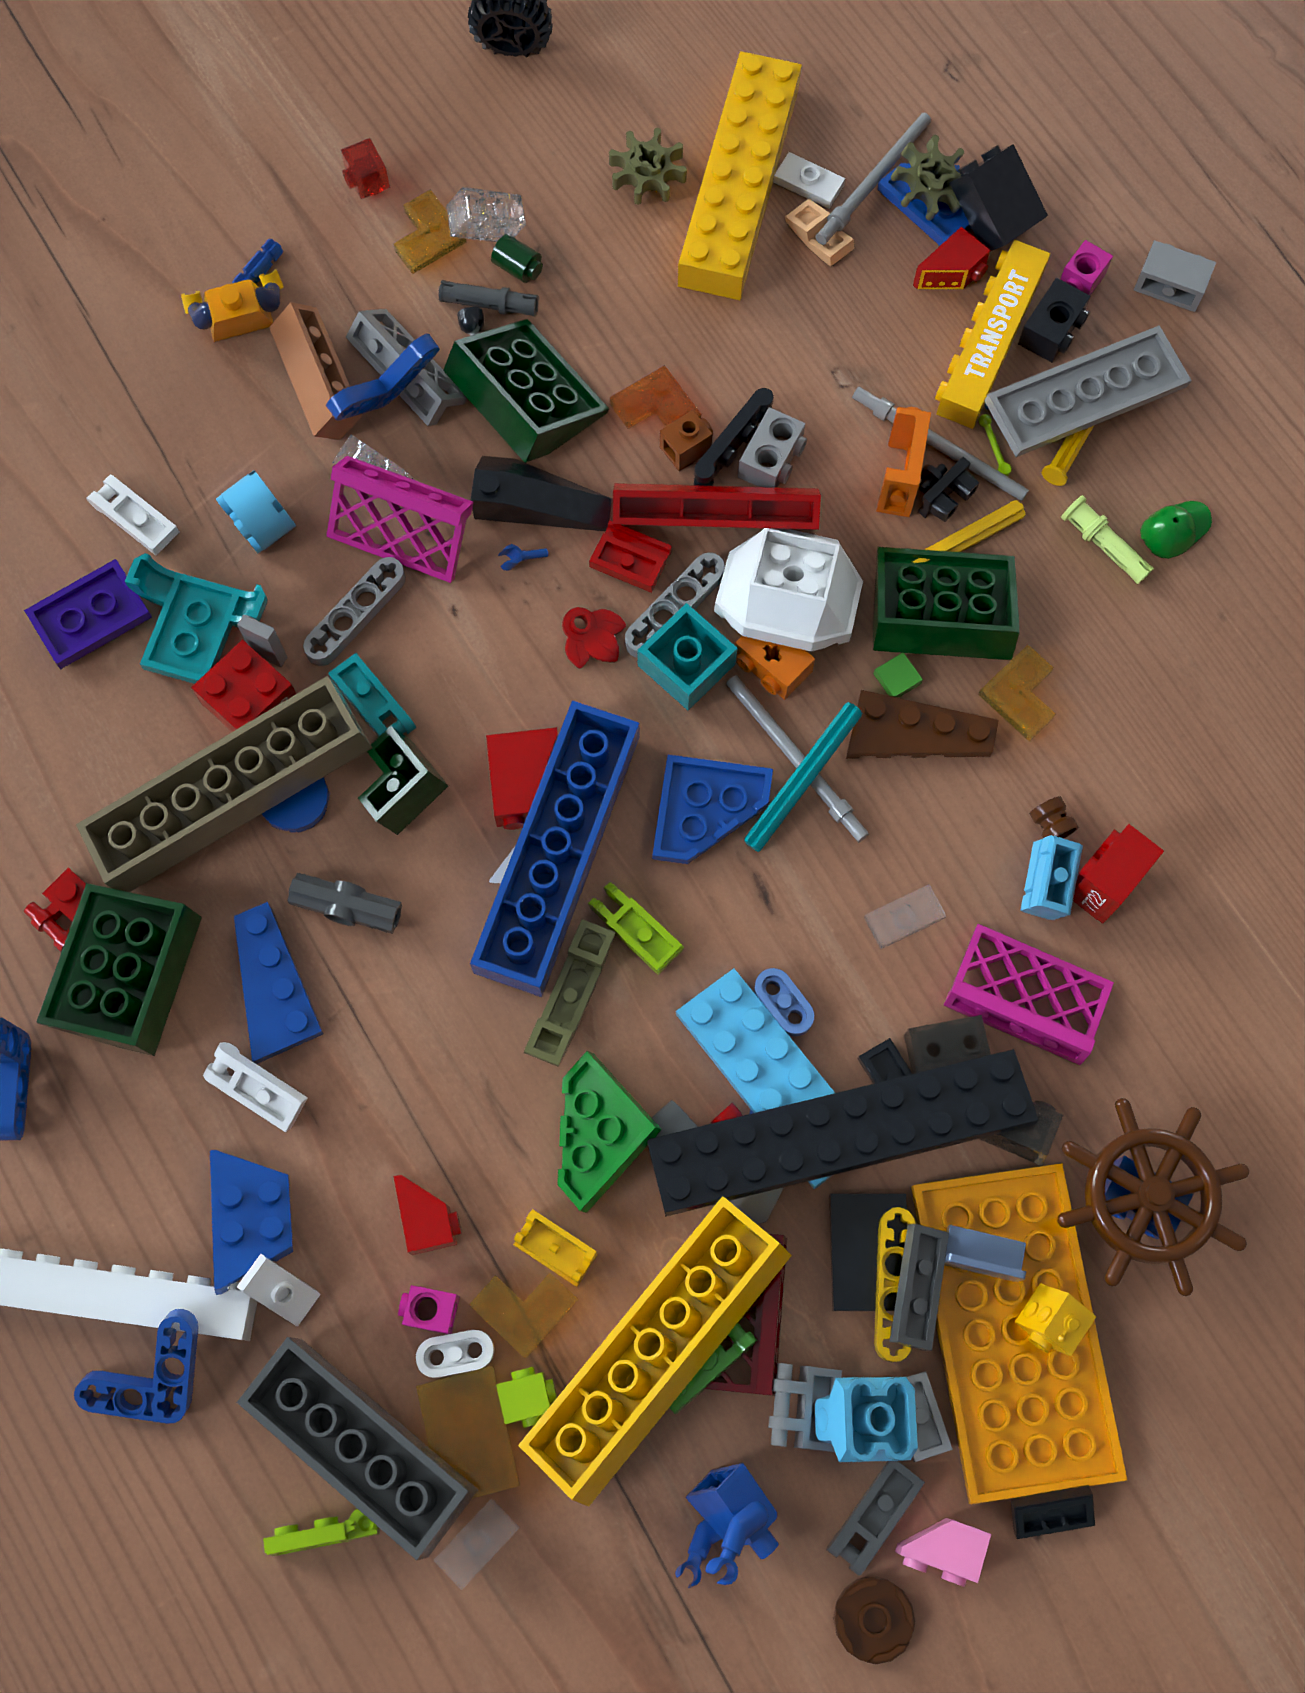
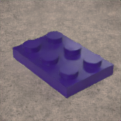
(87, 614)

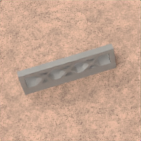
(382, 346)

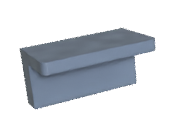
(985, 1254)

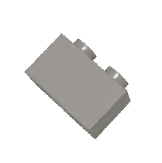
(1174, 276)

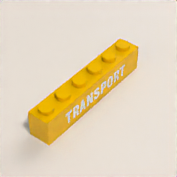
(992, 334)

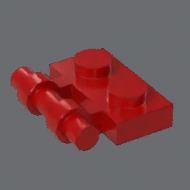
(64, 898)

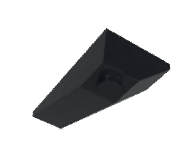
(527, 495)

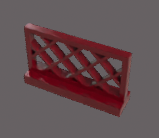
(767, 1332)

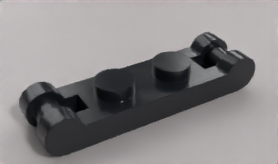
(739, 430)

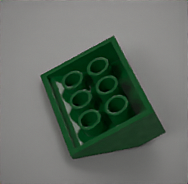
(523, 388)
(945, 605)
(120, 968)

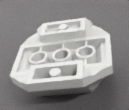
(790, 590)

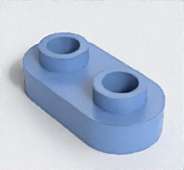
(785, 1002)

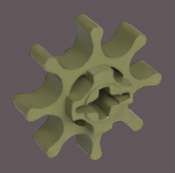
(647, 166)
(929, 176)

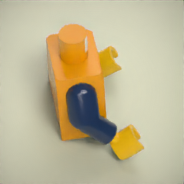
(235, 306)

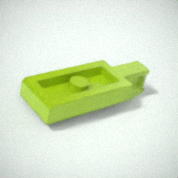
(326, 1532)

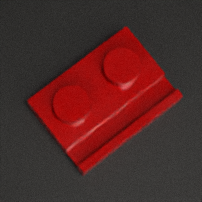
(630, 556)

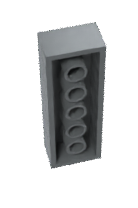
(357, 1447)

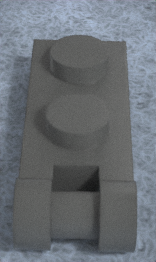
(876, 1515)

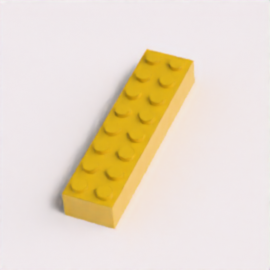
(739, 176)
(654, 1352)

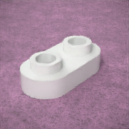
(455, 1353)

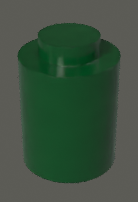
(517, 258)

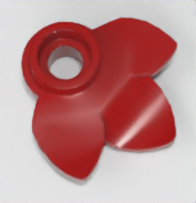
(595, 639)

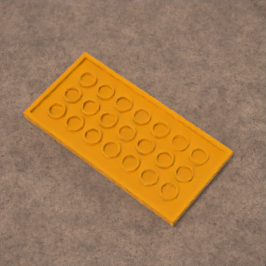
(1019, 1413)

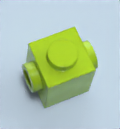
(526, 1397)

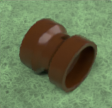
(1053, 818)

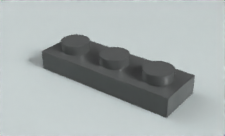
(919, 1287)

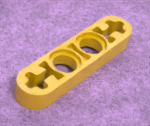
(888, 1283)

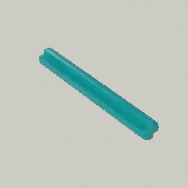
(803, 776)

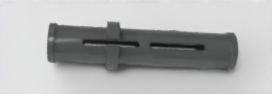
(496, 299)

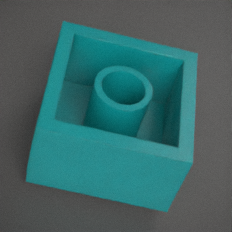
(687, 656)

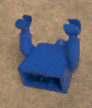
(734, 1512)

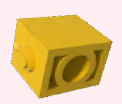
(1055, 1320)

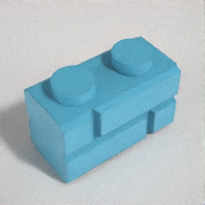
(1051, 877)

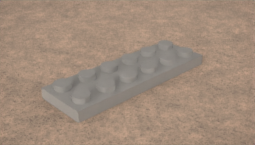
(1087, 391)

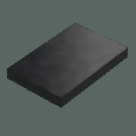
(855, 1248)

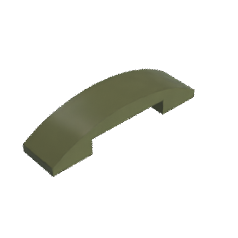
(571, 993)

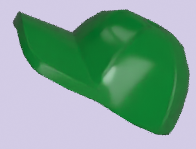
(1172, 539)

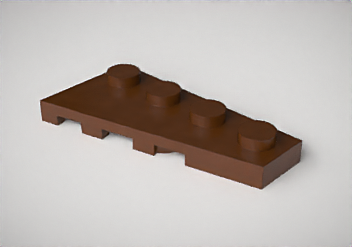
(917, 729)

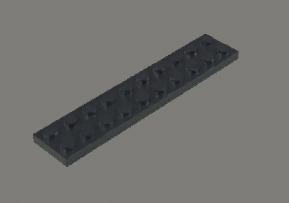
(841, 1132)

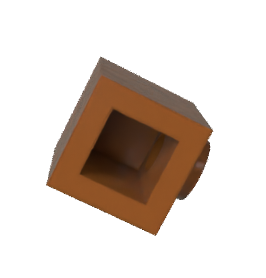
(686, 439)

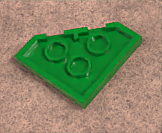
(599, 1131)

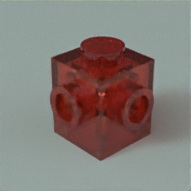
(364, 169)

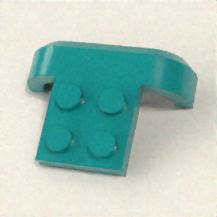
(192, 619)

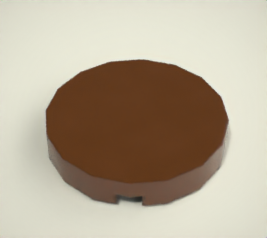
(874, 1620)

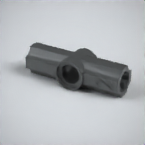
(344, 903)

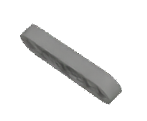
(670, 601)
(350, 608)

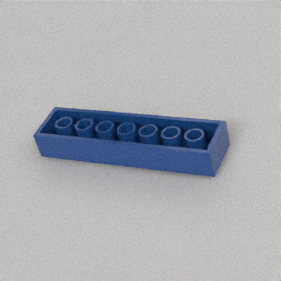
(555, 849)

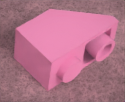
(948, 1547)

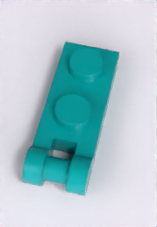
(369, 696)

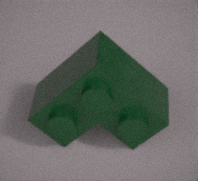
(406, 783)

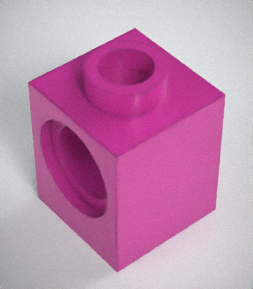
(1090, 261)
(446, 1313)

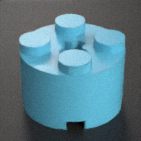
(256, 512)

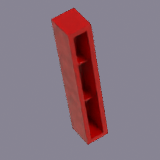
(716, 506)

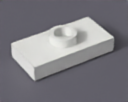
(809, 180)
(278, 1290)

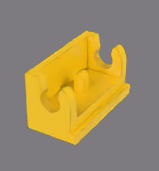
(555, 1248)

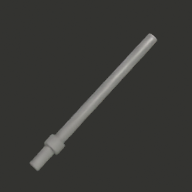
(841, 215)
(885, 410)
(839, 809)

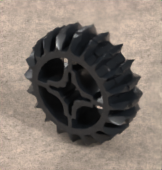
(511, 25)

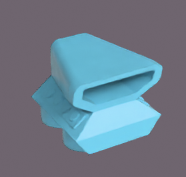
(869, 1419)

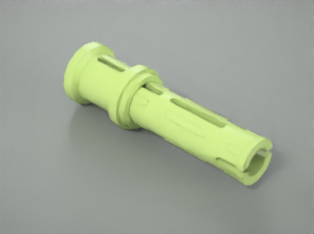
(1096, 529)

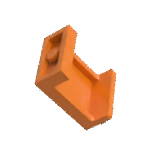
(901, 486)

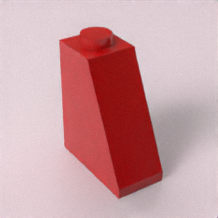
(516, 770)

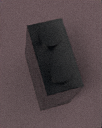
(998, 197)

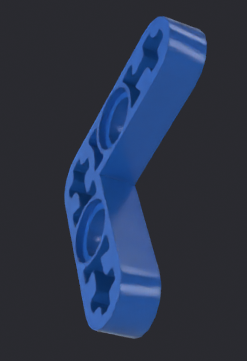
(381, 391)
(14, 1079)
(155, 1389)

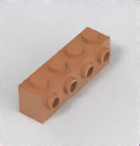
(312, 367)

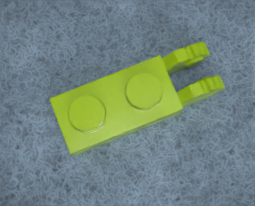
(638, 930)

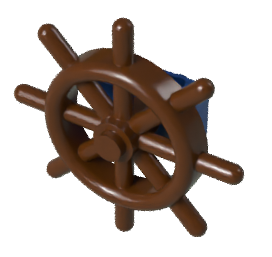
(1150, 1198)

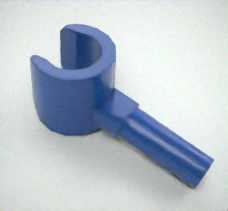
(517, 555)

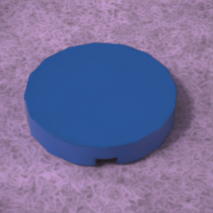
(301, 809)

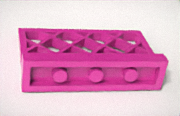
(397, 492)
(1022, 1022)

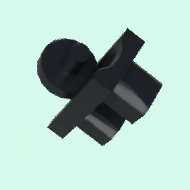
(937, 498)

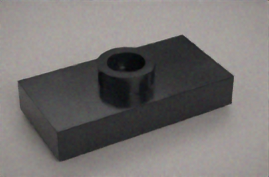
(1052, 1512)

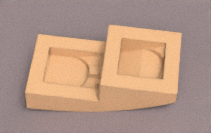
(808, 221)

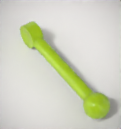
(985, 421)

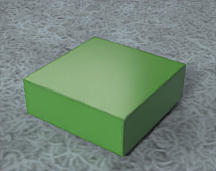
(898, 676)

